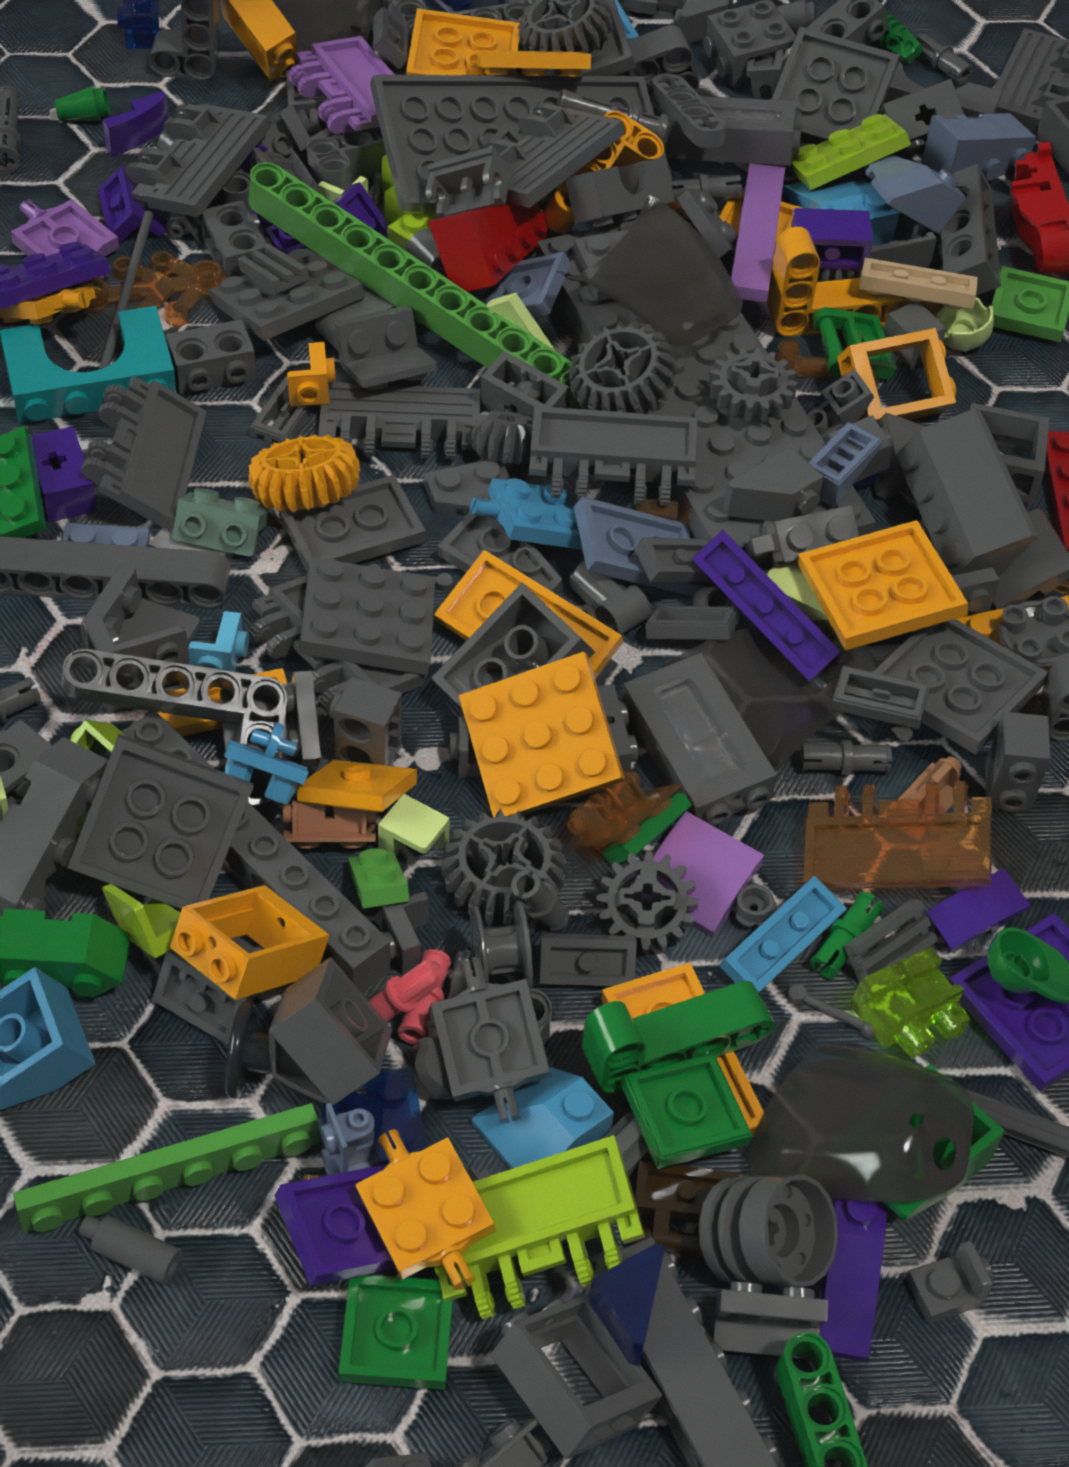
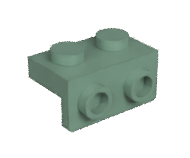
(219, 523)

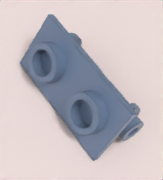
(347, 1141)

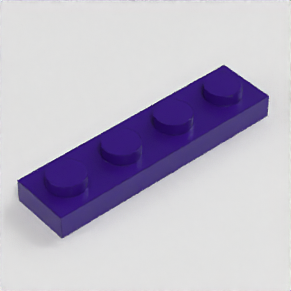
(766, 606)

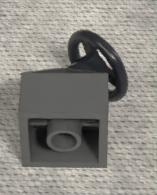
(320, 1040)

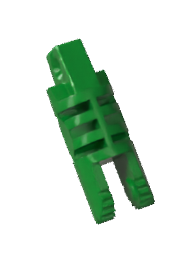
(900, 41)

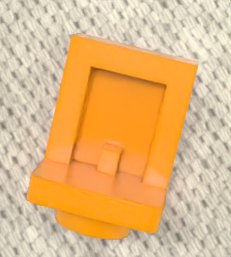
(311, 386)

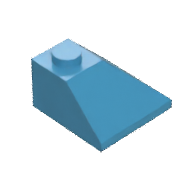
(554, 1118)

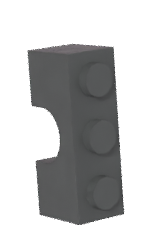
(618, 191)

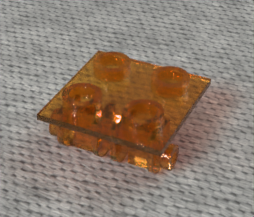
(617, 811)

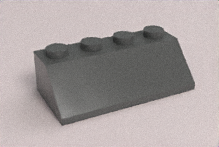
(966, 495)

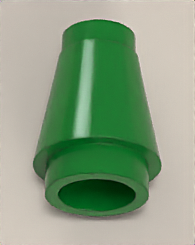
(84, 105)

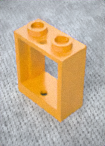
(264, 34)
(933, 358)
(288, 952)

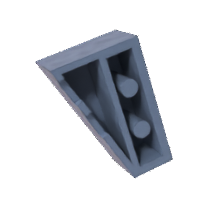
(989, 141)

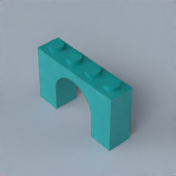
(51, 392)

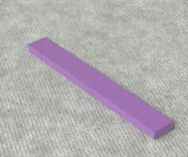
(758, 231)

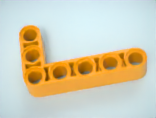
(797, 294)

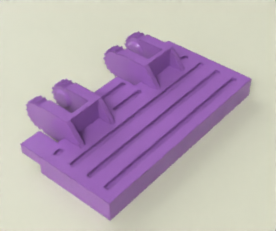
(343, 74)

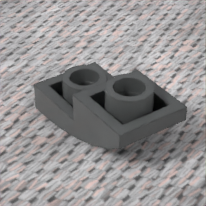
(845, 403)

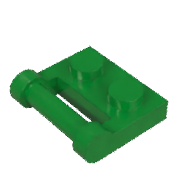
(855, 329)

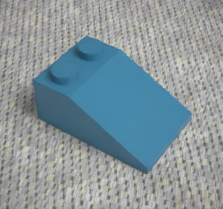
(848, 194)
(38, 1039)

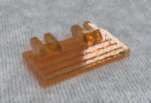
(899, 844)

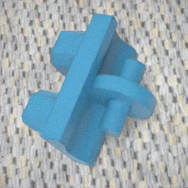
(285, 773)

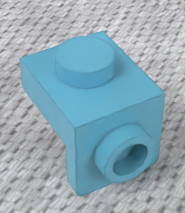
(229, 645)

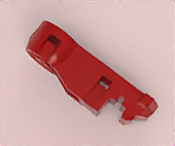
(1041, 211)

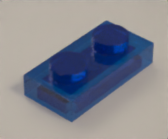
(396, 1107)

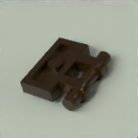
(676, 1195)

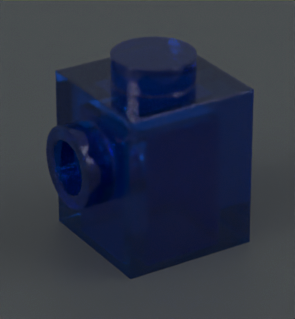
(140, 21)

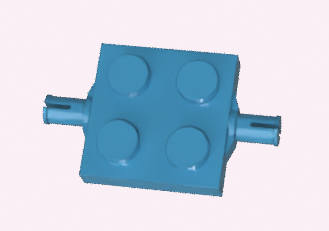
(530, 513)

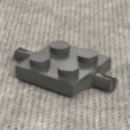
(490, 1040)

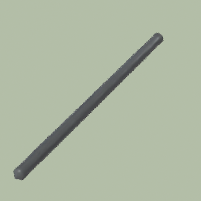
(127, 288)

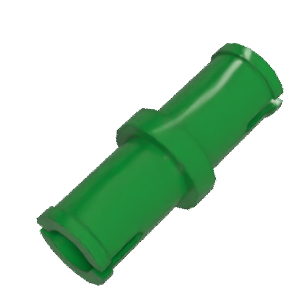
(842, 931)

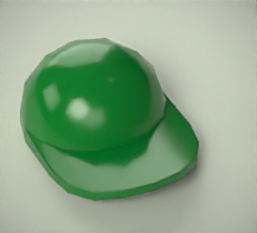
(1028, 965)

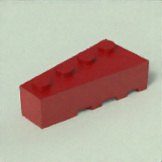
(487, 242)

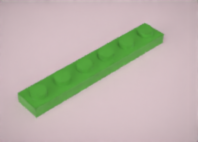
(162, 1169)

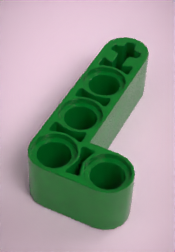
(689, 1029)

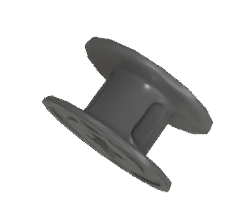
(503, 947)

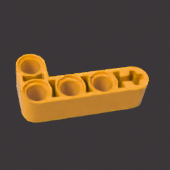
(634, 146)

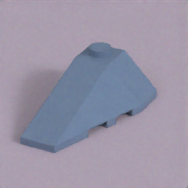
(916, 190)

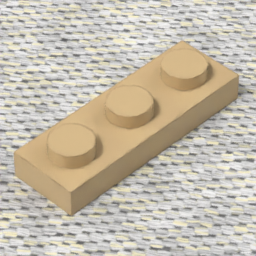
(918, 283)

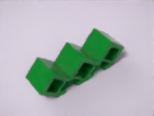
(79, 953)

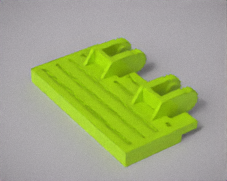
(540, 1205)

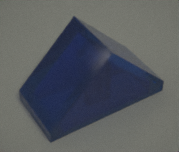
(626, 1298)

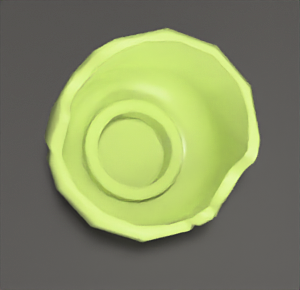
(967, 326)

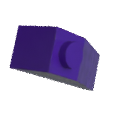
(854, 1278)

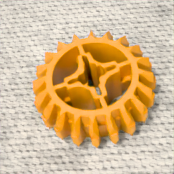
(304, 473)

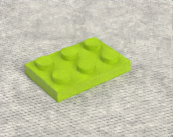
(848, 150)

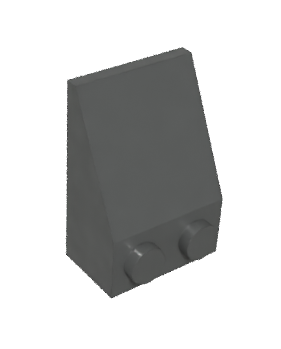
(511, 641)

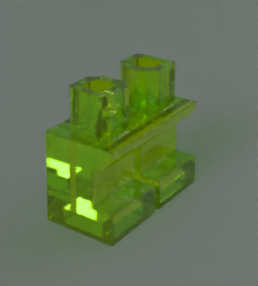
(907, 1000)

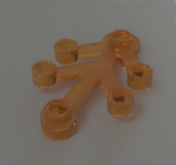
(158, 287)

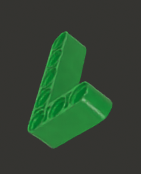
(821, 1390)

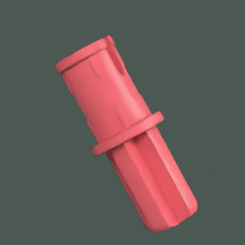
(405, 991)

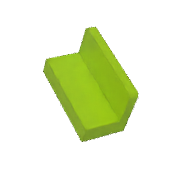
(149, 924)

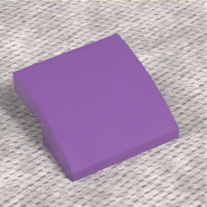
(714, 862)

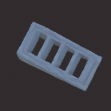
(835, 483)

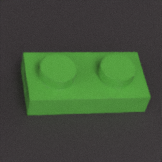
(378, 878)

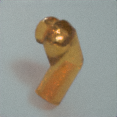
(802, 365)

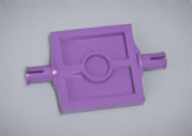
(59, 226)

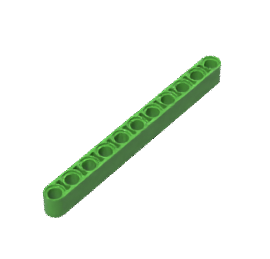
(396, 274)

